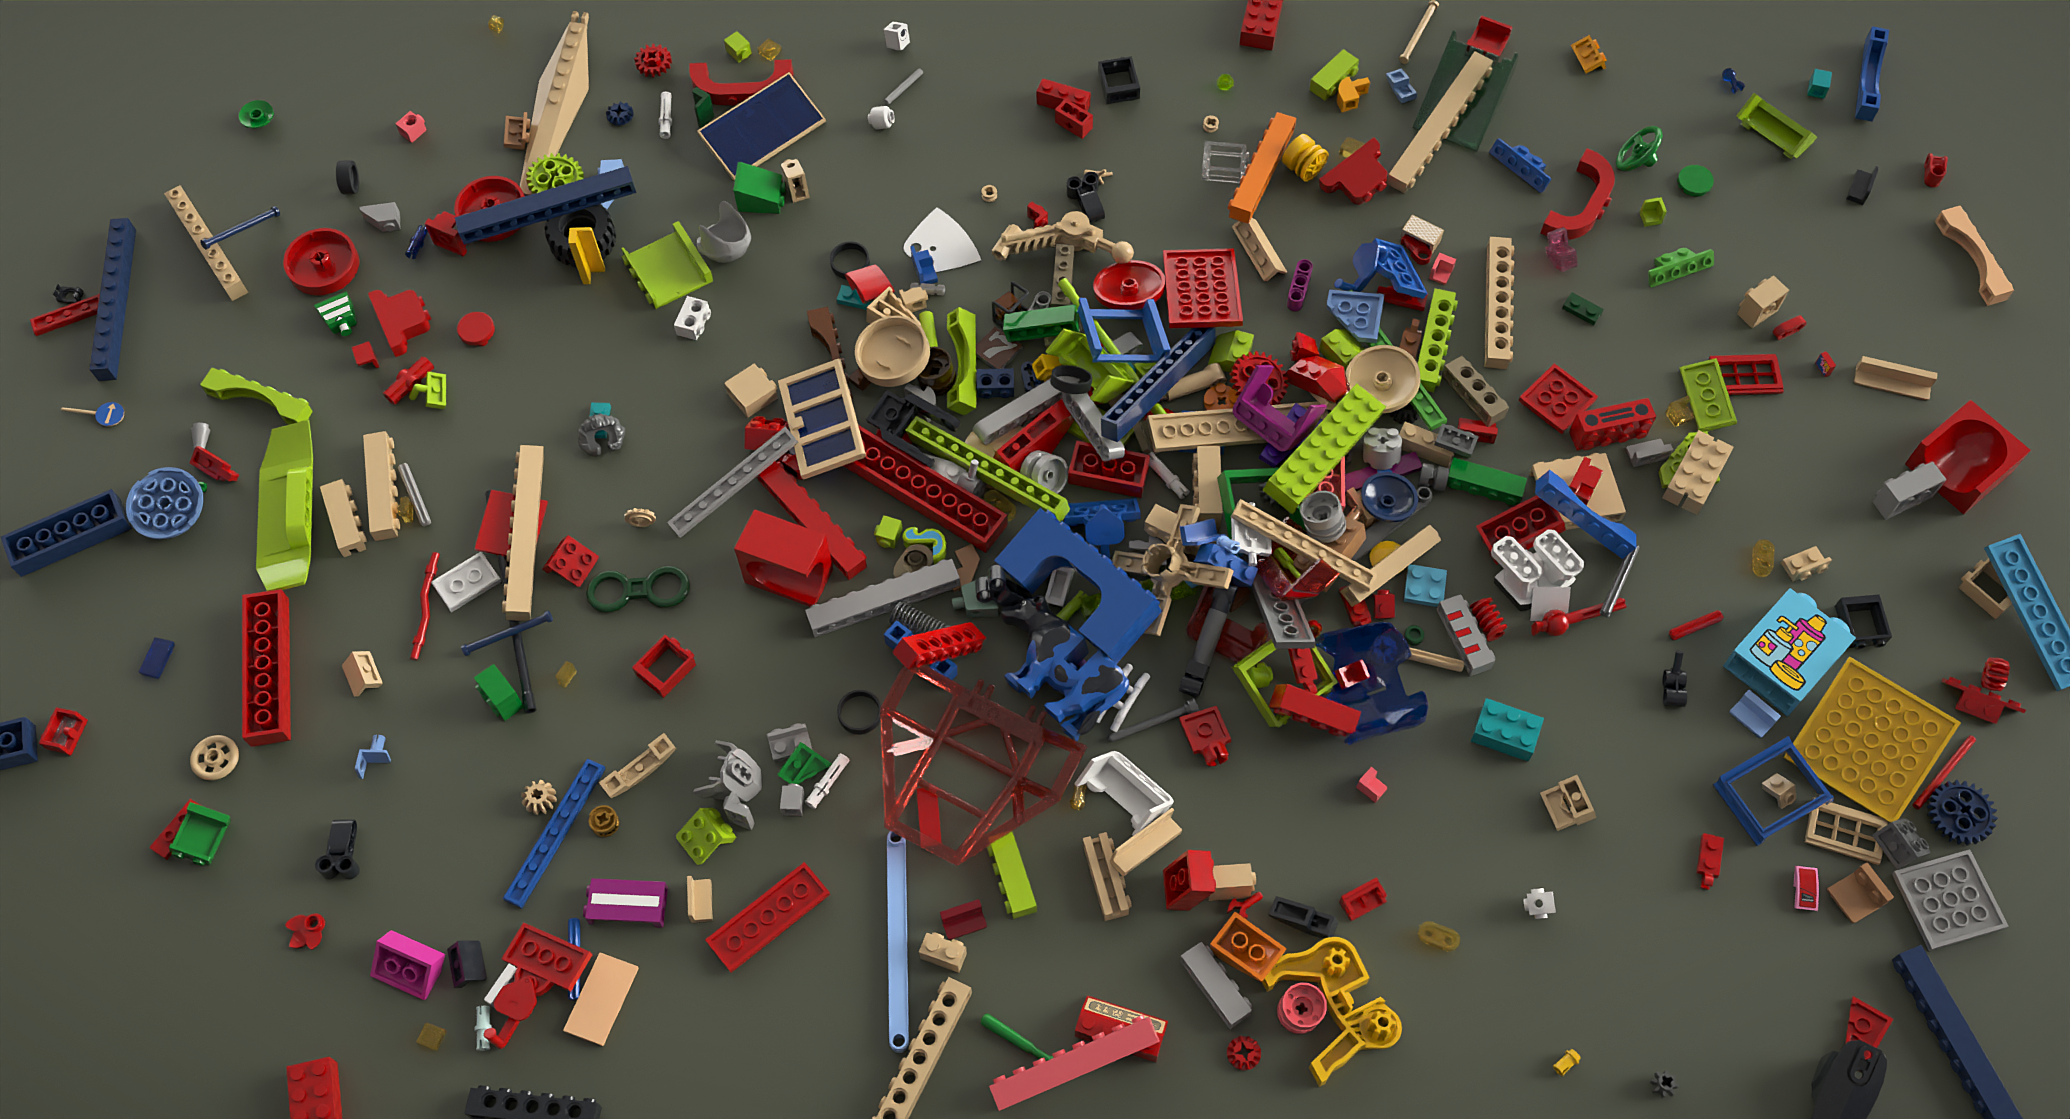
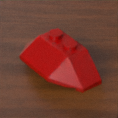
(1318, 377)

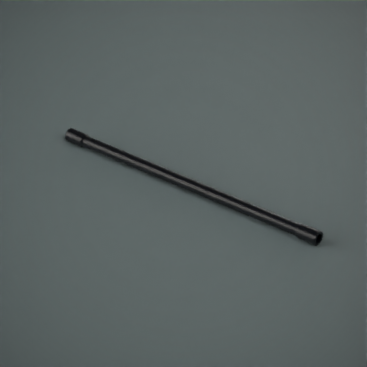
(527, 695)

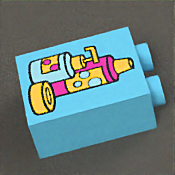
(1789, 651)

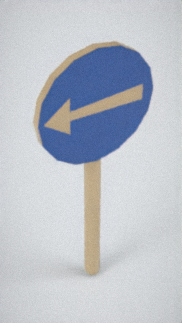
(106, 415)

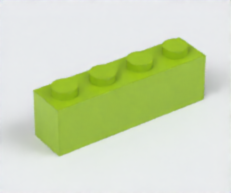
(1013, 877)

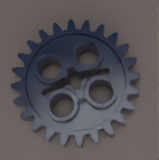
(1949, 821)

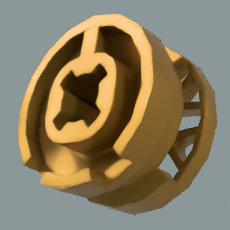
(603, 820)

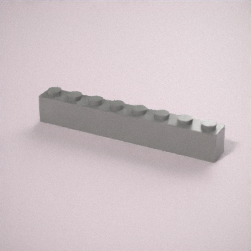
(882, 597)

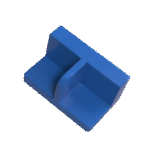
(924, 266)

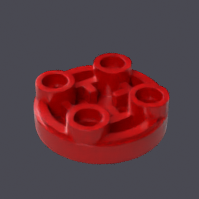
(475, 328)

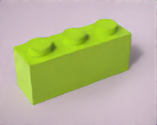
(1329, 77)

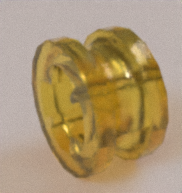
(496, 23)

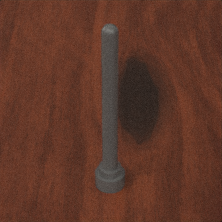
(1188, 708)

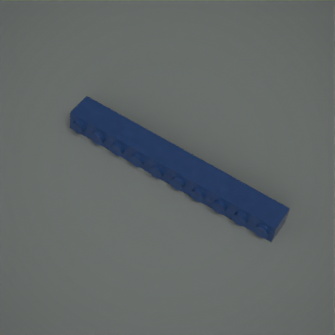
(545, 205)
(113, 300)
(1157, 382)
(1954, 1035)

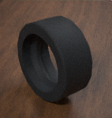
(347, 177)

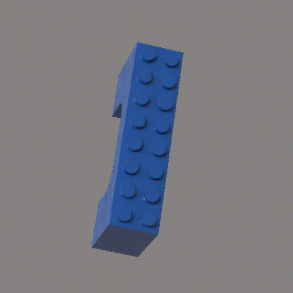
(1049, 545)

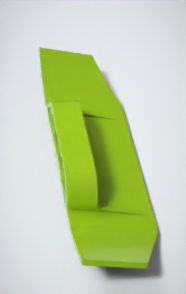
(285, 508)

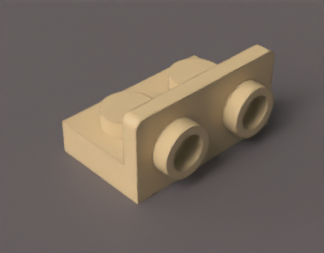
(1805, 564)

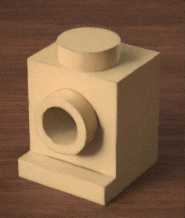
(914, 298)

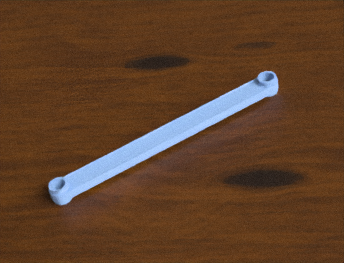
(897, 942)

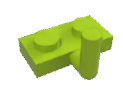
(434, 389)

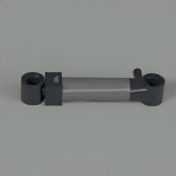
(1198, 665)

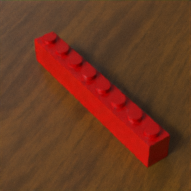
(808, 515)

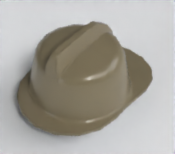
(913, 559)

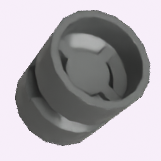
(1433, 477)

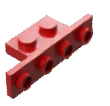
(1979, 704)

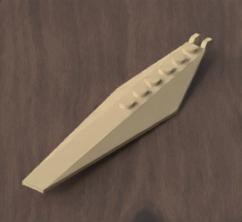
(558, 95)

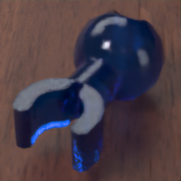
(1729, 75)

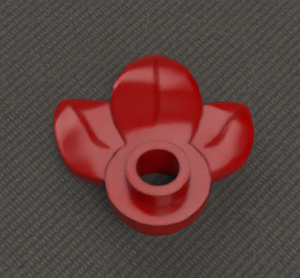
(304, 933)

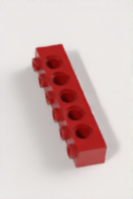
(939, 645)

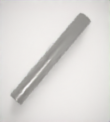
(903, 86)

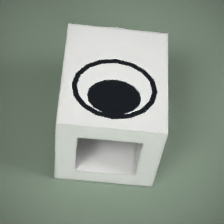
(896, 35)

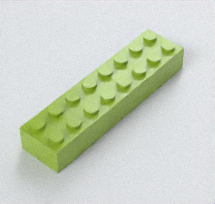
(1324, 448)

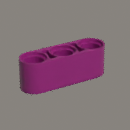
(1301, 277)

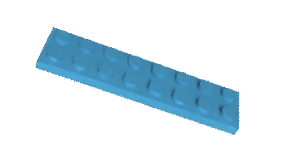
(2034, 606)

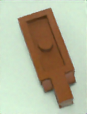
(1411, 338)

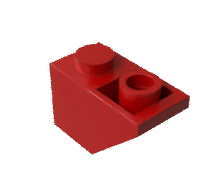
(1303, 347)

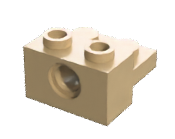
(1577, 800)

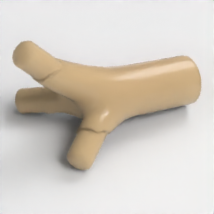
(1103, 173)

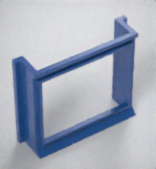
(1151, 322)
(1740, 809)

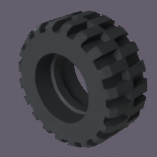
(595, 216)

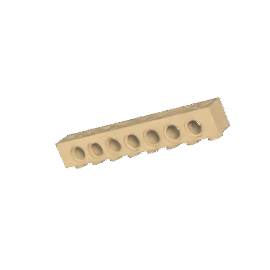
(199, 231)
(1499, 290)
(948, 990)

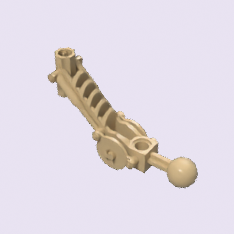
(1072, 230)

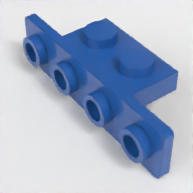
(1522, 163)

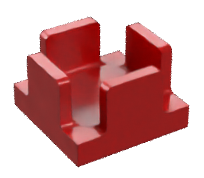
(444, 235)
(1585, 480)

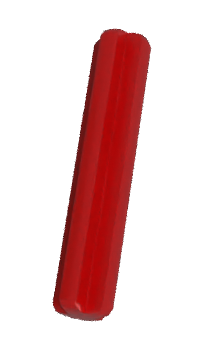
(1695, 625)

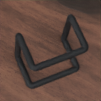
(1014, 306)

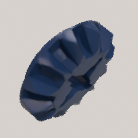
(624, 117)

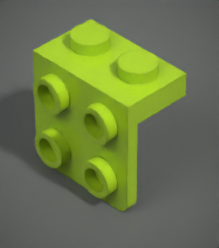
(704, 834)

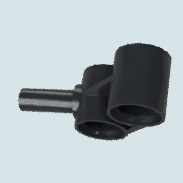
(1674, 683)

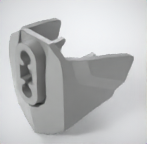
(737, 774)

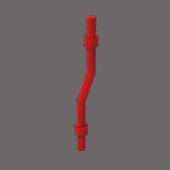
(419, 639)

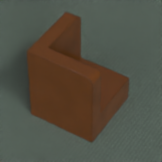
(859, 379)

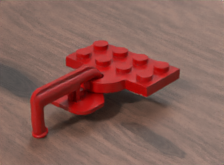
(540, 964)

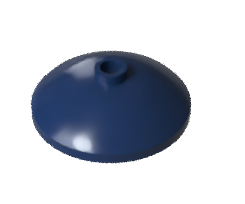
(1389, 489)

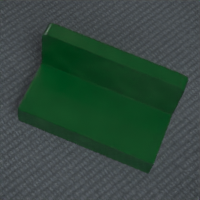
(703, 107)

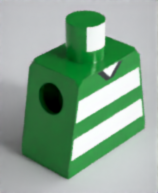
(338, 313)

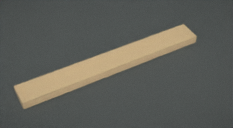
(1303, 544)

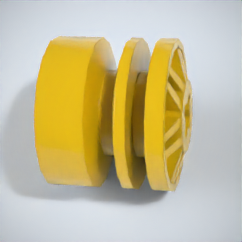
(1305, 157)

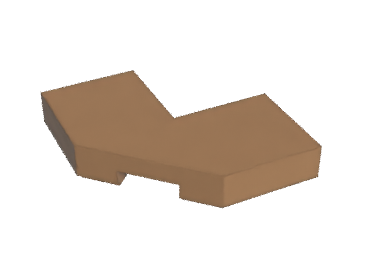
(969, 563)

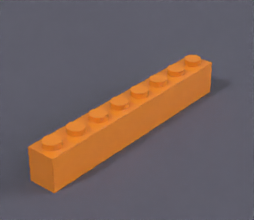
(1262, 167)

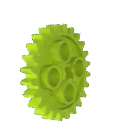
(553, 169)

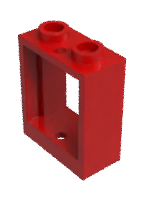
(653, 654)

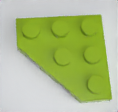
(1670, 467)

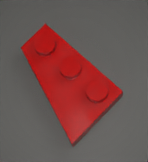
(1866, 1024)

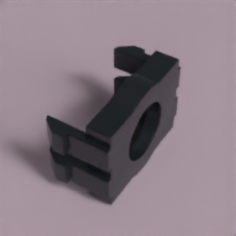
(63, 291)

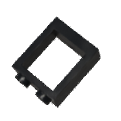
(1123, 92)
(1863, 603)

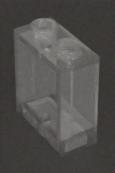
(1223, 173)

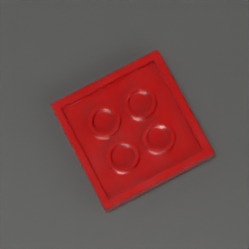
(1557, 398)

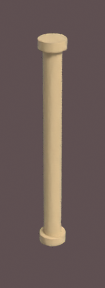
(1404, 58)

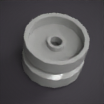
(1046, 470)

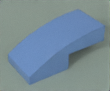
(1400, 85)

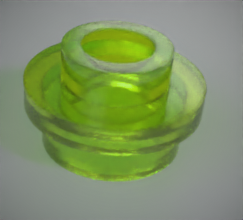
(1225, 82)

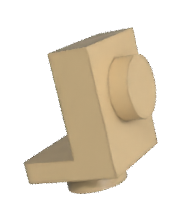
(1780, 789)

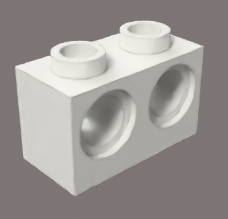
(689, 316)

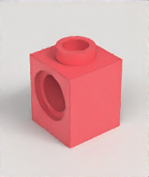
(411, 126)

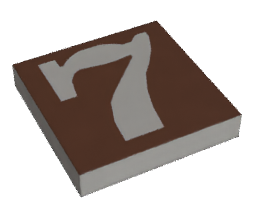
(996, 350)

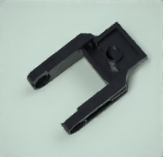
(895, 414)

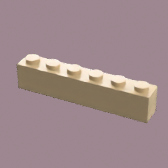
(380, 486)

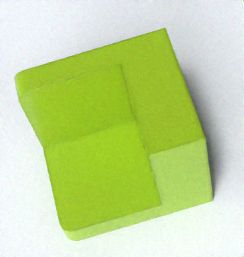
(1653, 211)

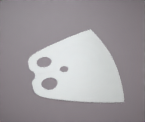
(951, 241)

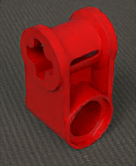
(1935, 170)

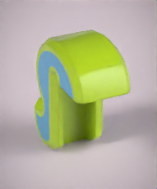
(930, 538)

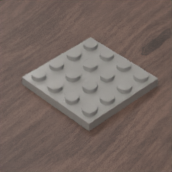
(1949, 900)

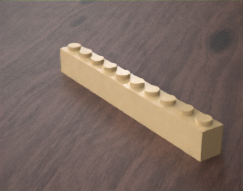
(1439, 123)
(524, 534)

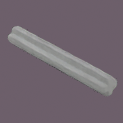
(414, 494)

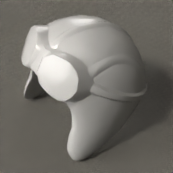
(727, 238)

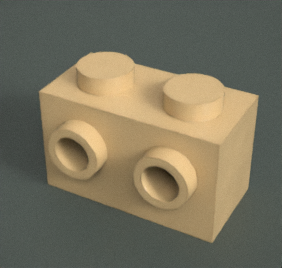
(943, 952)

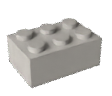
(1908, 489)

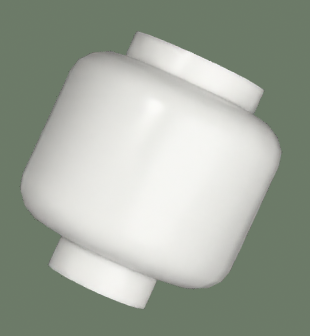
(881, 117)

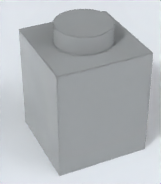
(792, 800)

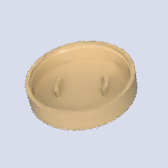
(892, 351)

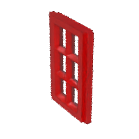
(1757, 388)

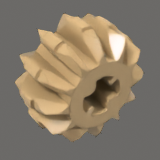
(541, 789)

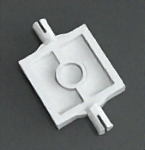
(1250, 541)

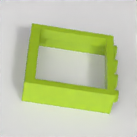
(1242, 666)

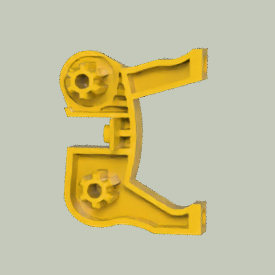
(1339, 971)

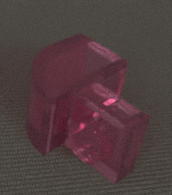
(1559, 253)

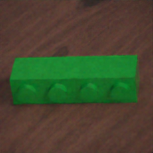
(1040, 323)
(1486, 482)

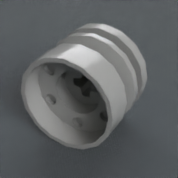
(1323, 516)

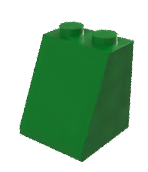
(758, 189)

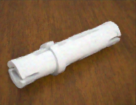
(665, 115)
(1172, 481)
(827, 781)

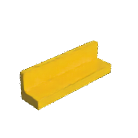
(585, 252)

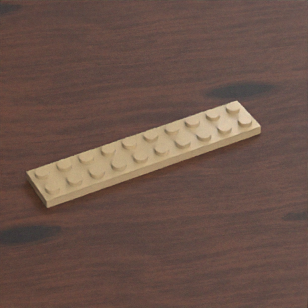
(1206, 428)

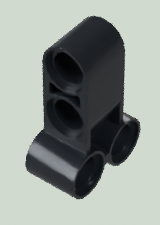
(1086, 194)
(999, 588)
(339, 851)

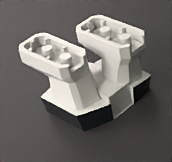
(1550, 566)

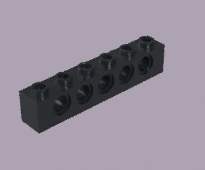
(479, 1097)

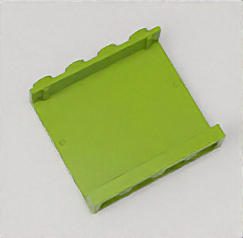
(668, 267)

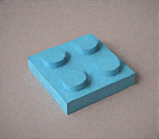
(1425, 585)

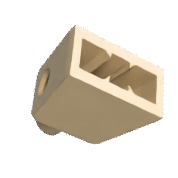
(793, 172)

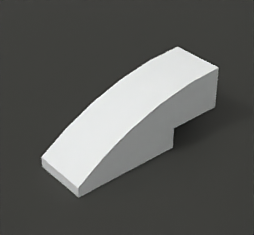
(1059, 586)

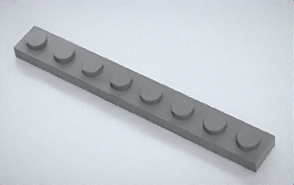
(732, 482)

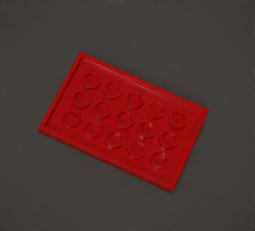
(1202, 288)

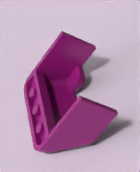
(1265, 420)

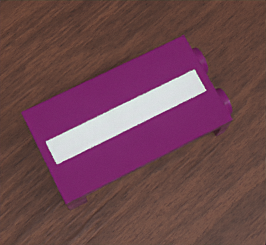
(626, 901)

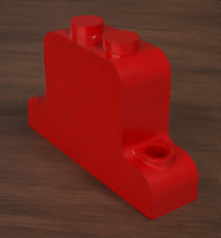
(1358, 174)
(400, 317)

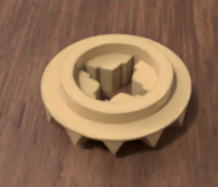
(640, 517)

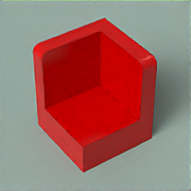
(364, 354)

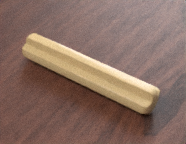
(1436, 660)

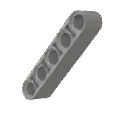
(1089, 420)

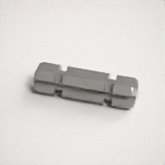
(930, 289)

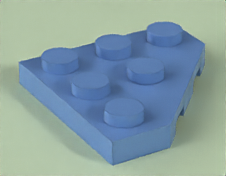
(1357, 312)

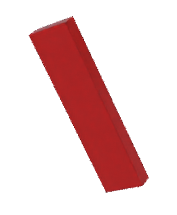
(65, 315)

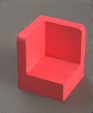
(1442, 269)
(1371, 785)

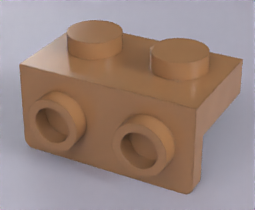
(515, 132)

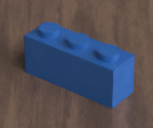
(1212, 554)

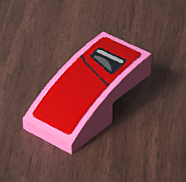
(1806, 888)

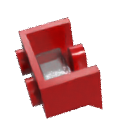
(63, 731)

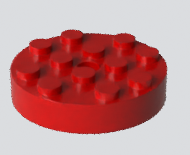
(487, 193)
(322, 245)

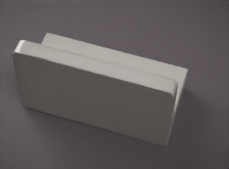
(1648, 452)

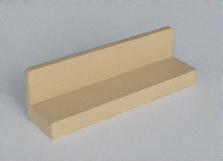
(1259, 249)
(1894, 378)
(1145, 843)

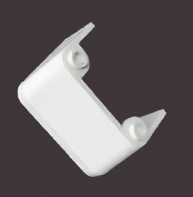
(1128, 787)

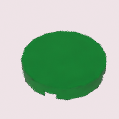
(1695, 180)

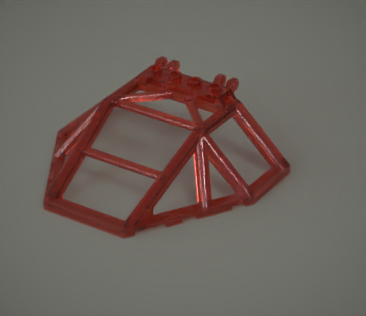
(931, 740)

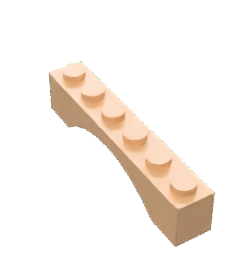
(1957, 226)

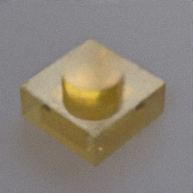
(769, 49)
(405, 509)

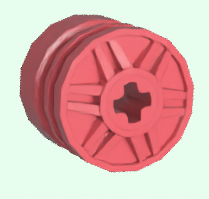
(1311, 1002)

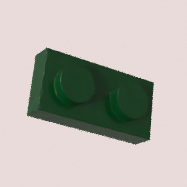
(1582, 308)

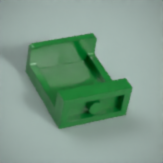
(200, 834)

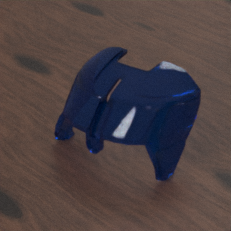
(1382, 651)

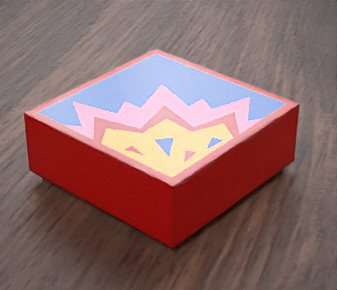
(1825, 364)

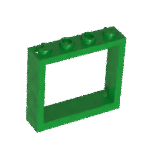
(1230, 477)

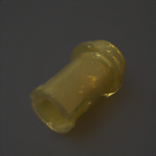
(1077, 801)

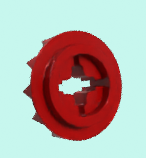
(1239, 1061)

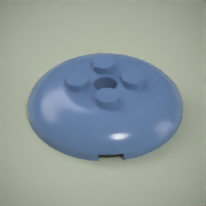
(151, 494)

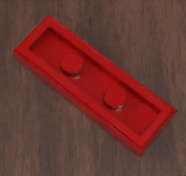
(929, 814)

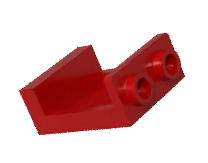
(1490, 36)

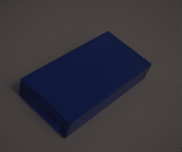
(157, 658)

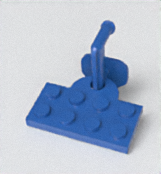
(1389, 261)
(1103, 520)

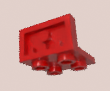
(571, 561)

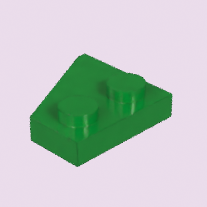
(802, 764)

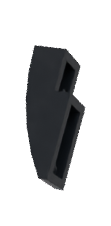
(1303, 918)

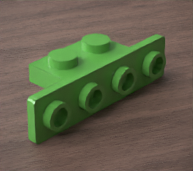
(1679, 264)

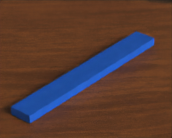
(554, 833)

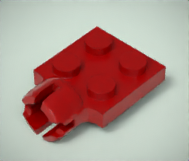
(1207, 734)

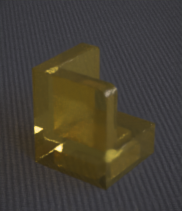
(1679, 412)

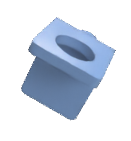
(374, 755)

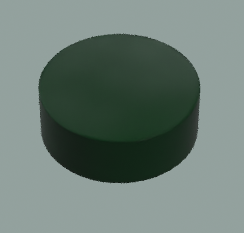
(1414, 635)

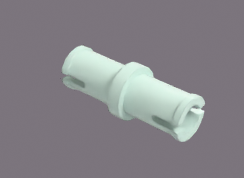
(483, 1023)

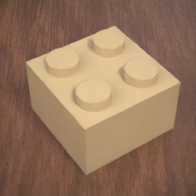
(1762, 301)

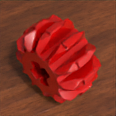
(1995, 674)

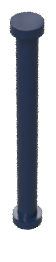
(206, 243)
(546, 617)

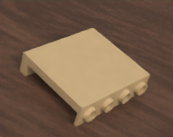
(1606, 496)

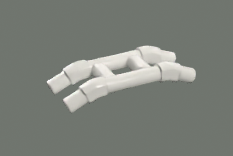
(1133, 693)

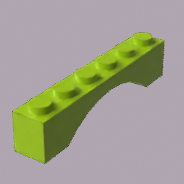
(962, 330)
(225, 386)

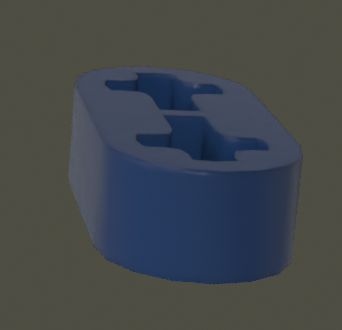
(1028, 378)

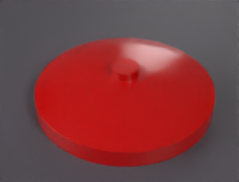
(1129, 285)

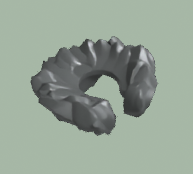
(596, 423)

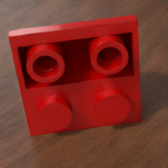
(761, 430)

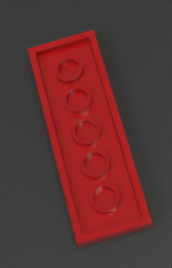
(767, 917)

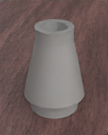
(200, 434)

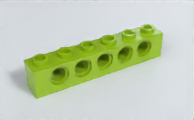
(1440, 301)

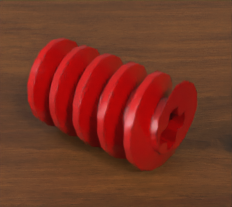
(1487, 619)

